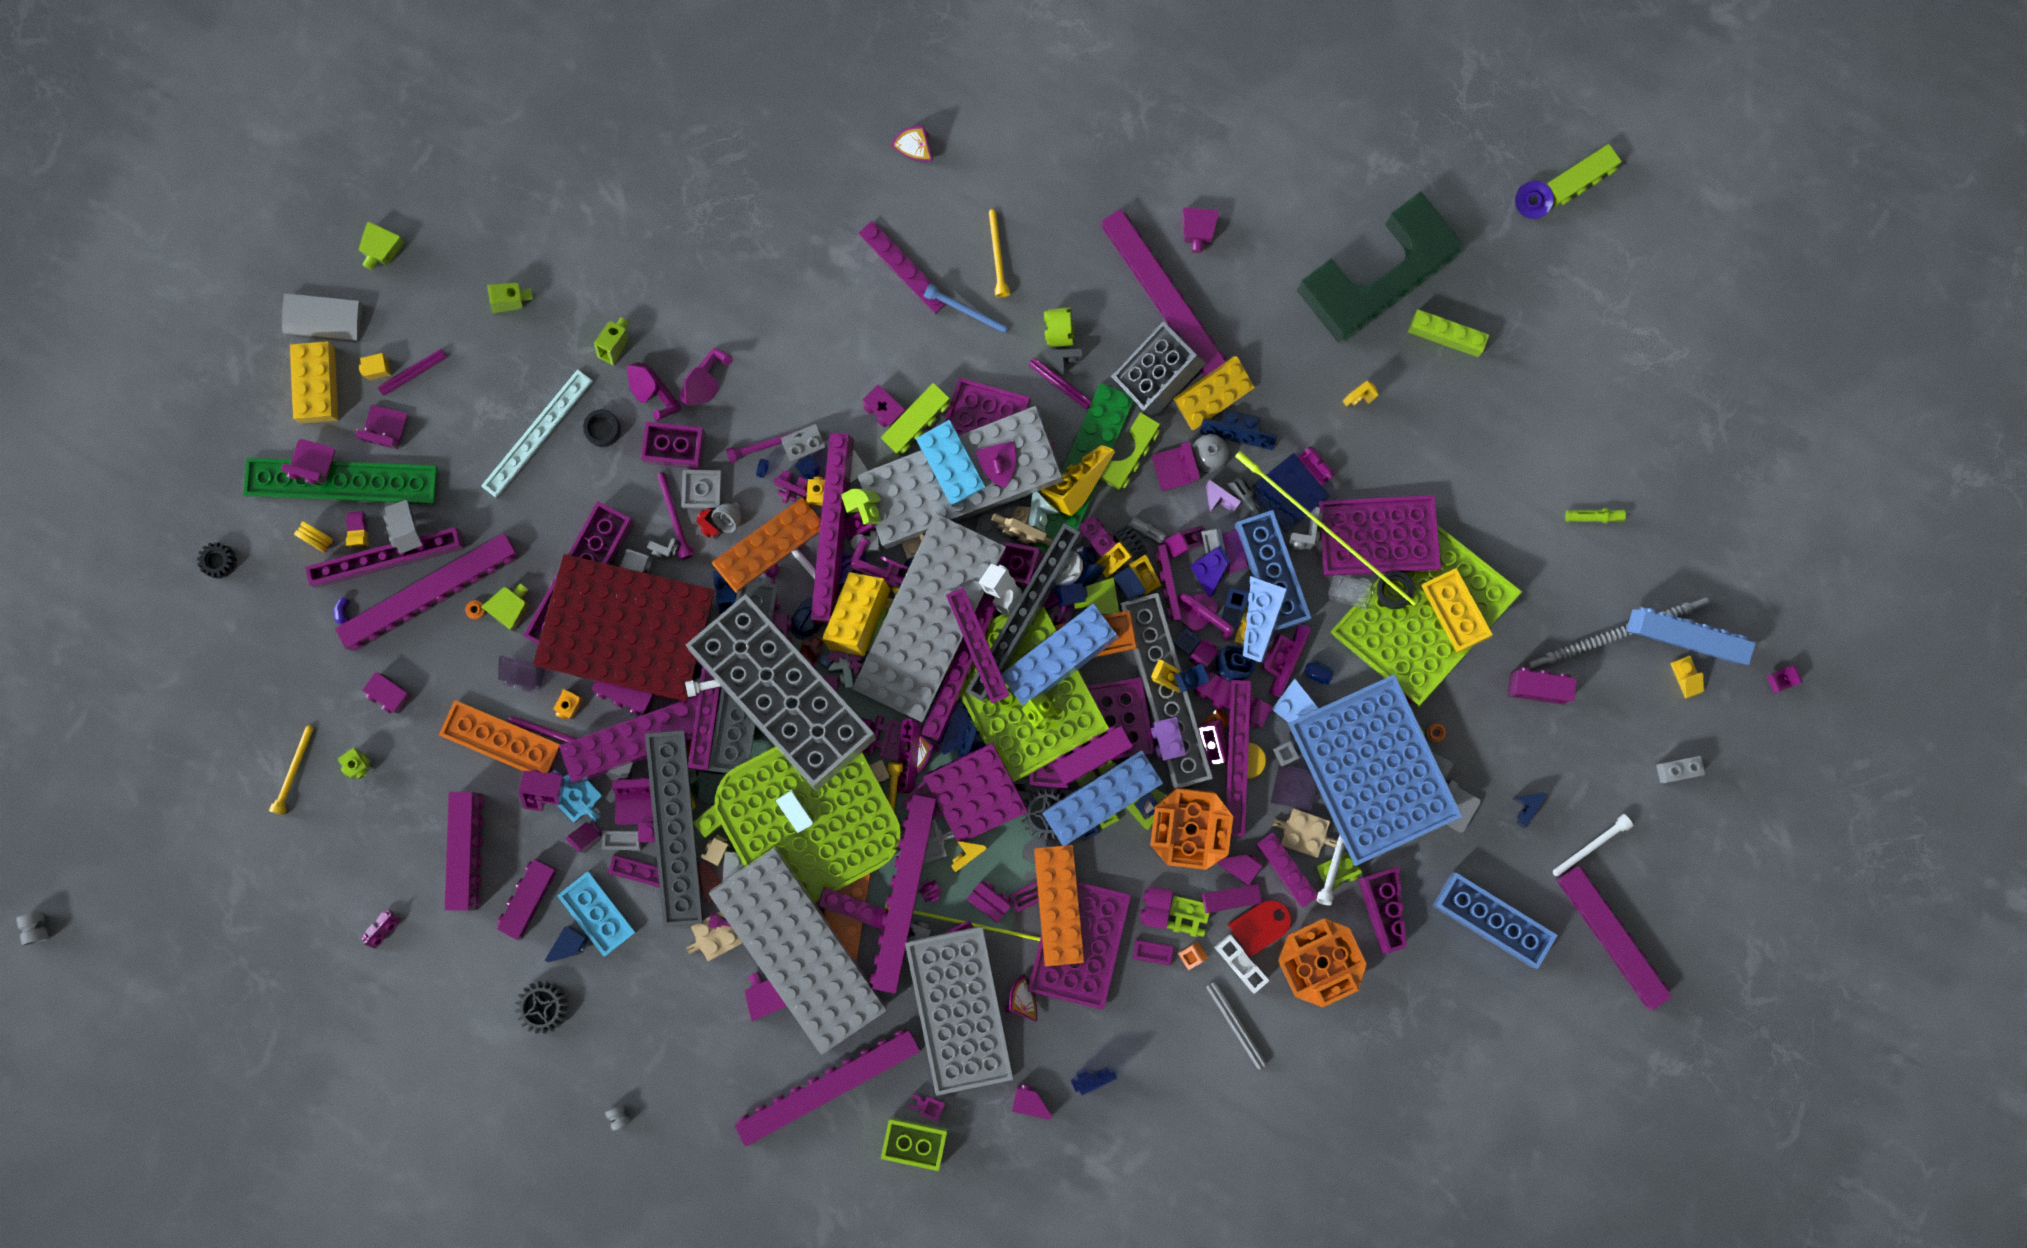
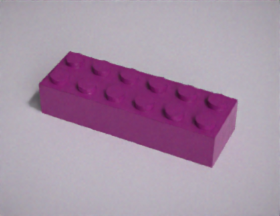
(463, 851)

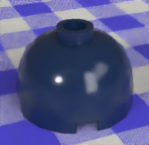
(1233, 665)

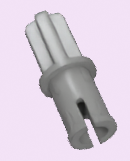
(1147, 530)

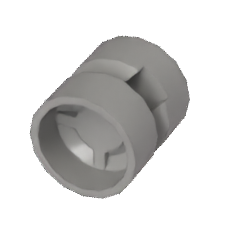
(32, 928)

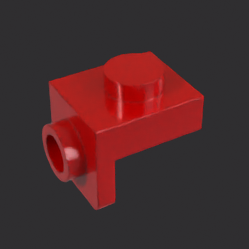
(708, 530)

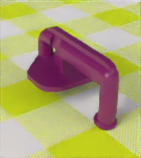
(644, 383)
(699, 384)
(890, 576)
(1198, 610)

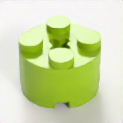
(1060, 327)

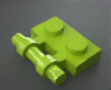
(1189, 910)

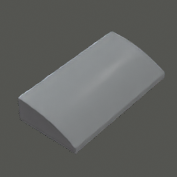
(321, 317)

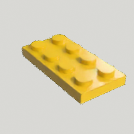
(1214, 392)
(1456, 610)

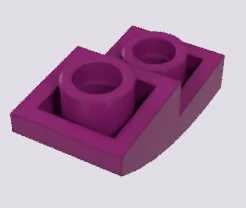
(1234, 551)

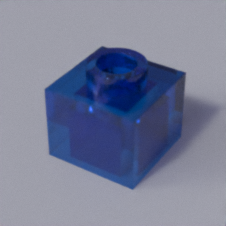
(808, 467)

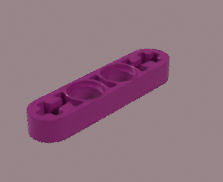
(911, 728)

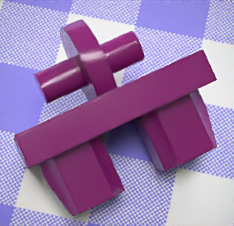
(783, 482)

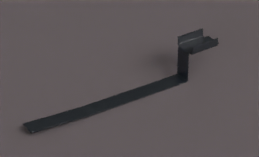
(1065, 792)

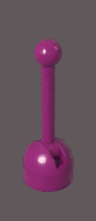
(771, 573)

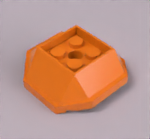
(1197, 848)
(1343, 962)

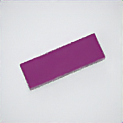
(634, 870)
(1231, 898)

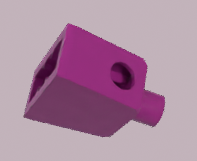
(1198, 227)
(762, 997)

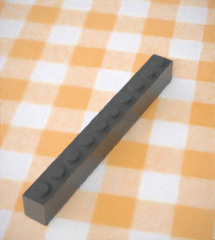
(1030, 604)

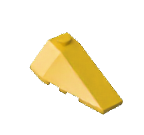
(1078, 481)

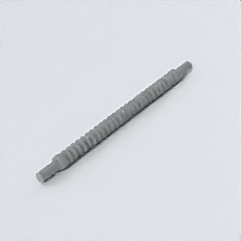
(1551, 657)

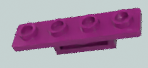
(1283, 658)

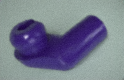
(338, 611)

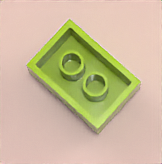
(914, 1143)

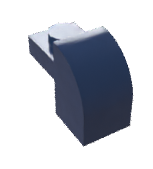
(724, 593)
(1234, 606)

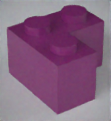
(540, 788)

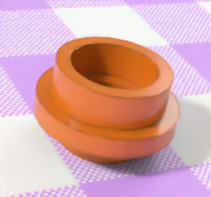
(480, 612)
(1442, 732)

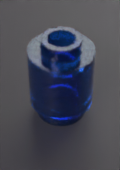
(1319, 672)

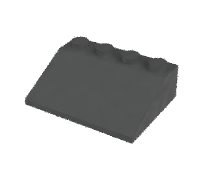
(1158, 369)

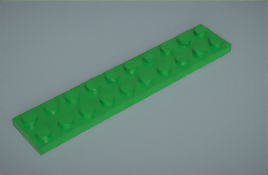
(1099, 428)
(344, 482)

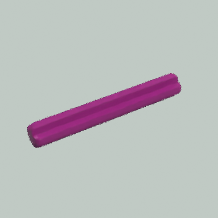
(412, 372)
(1060, 383)

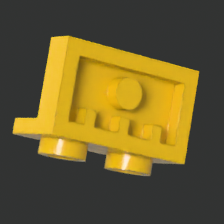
(1366, 390)

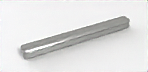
(1236, 1025)

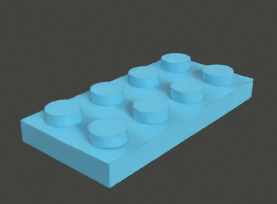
(950, 463)
(596, 914)

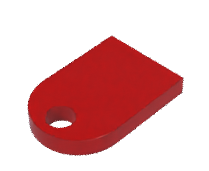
(1259, 927)

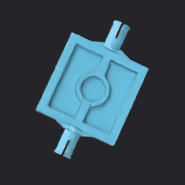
(579, 799)

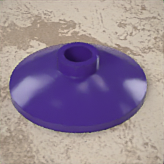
(1526, 192)

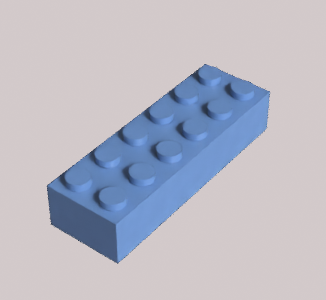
(1271, 563)
(1691, 635)
(1060, 655)
(1102, 797)
(1494, 920)

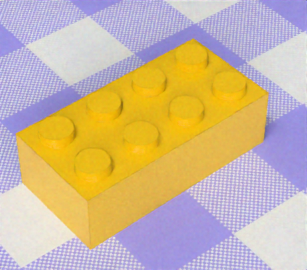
(314, 382)
(856, 614)

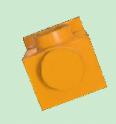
(574, 704)

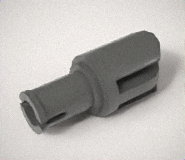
(1244, 493)

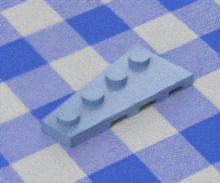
(1263, 611)
(1294, 703)

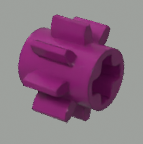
(930, 891)

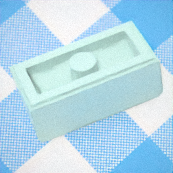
(795, 811)

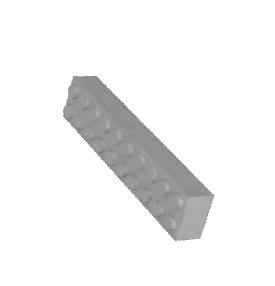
(1156, 644)

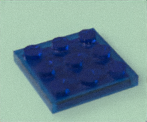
(1298, 483)

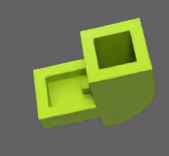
(864, 502)

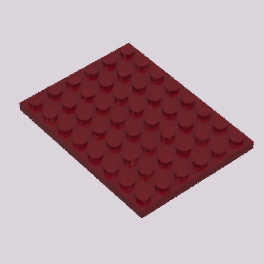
(623, 627)

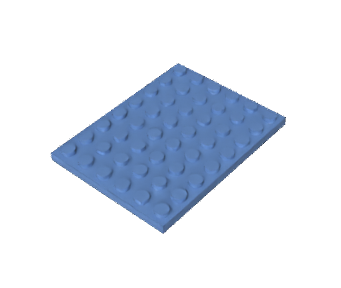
(1374, 770)

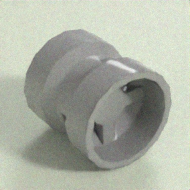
(617, 1117)

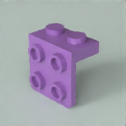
(1168, 739)

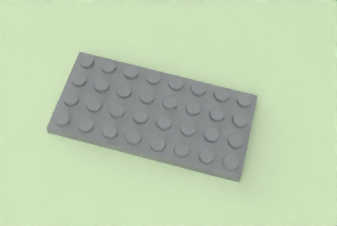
(959, 1010)

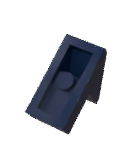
(1090, 570)
(1129, 584)
(1192, 678)
(1532, 803)

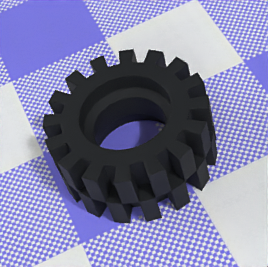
(1131, 542)
(208, 552)

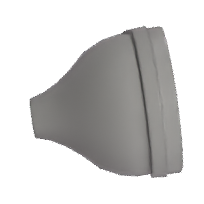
(727, 517)

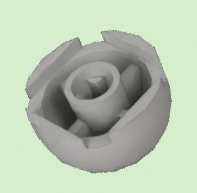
(1210, 453)

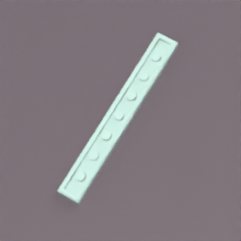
(537, 433)

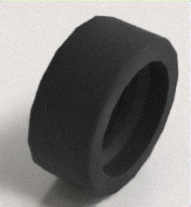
(599, 414)
(1395, 575)

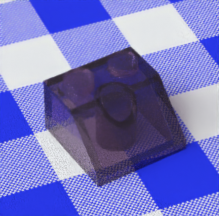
(519, 673)
(1294, 788)

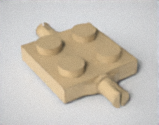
(1024, 532)
(1305, 832)
(713, 941)

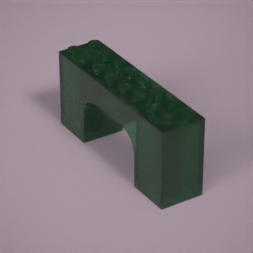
(1349, 307)

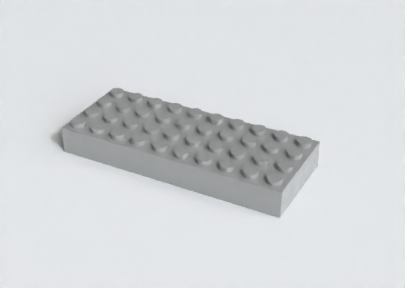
(913, 494)
(920, 626)
(781, 692)
(798, 950)

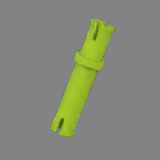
(1595, 515)

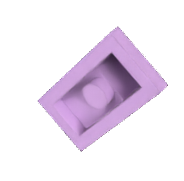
(1216, 493)

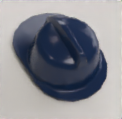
(802, 625)

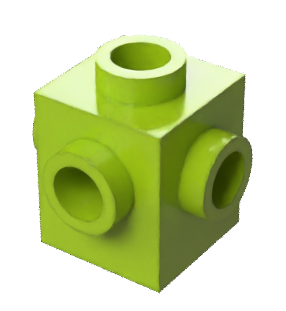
(1039, 710)
(355, 763)

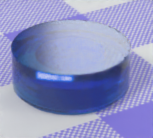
(762, 468)

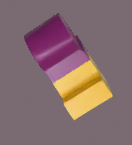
(357, 529)

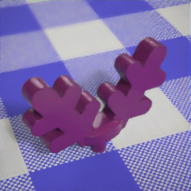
(853, 658)

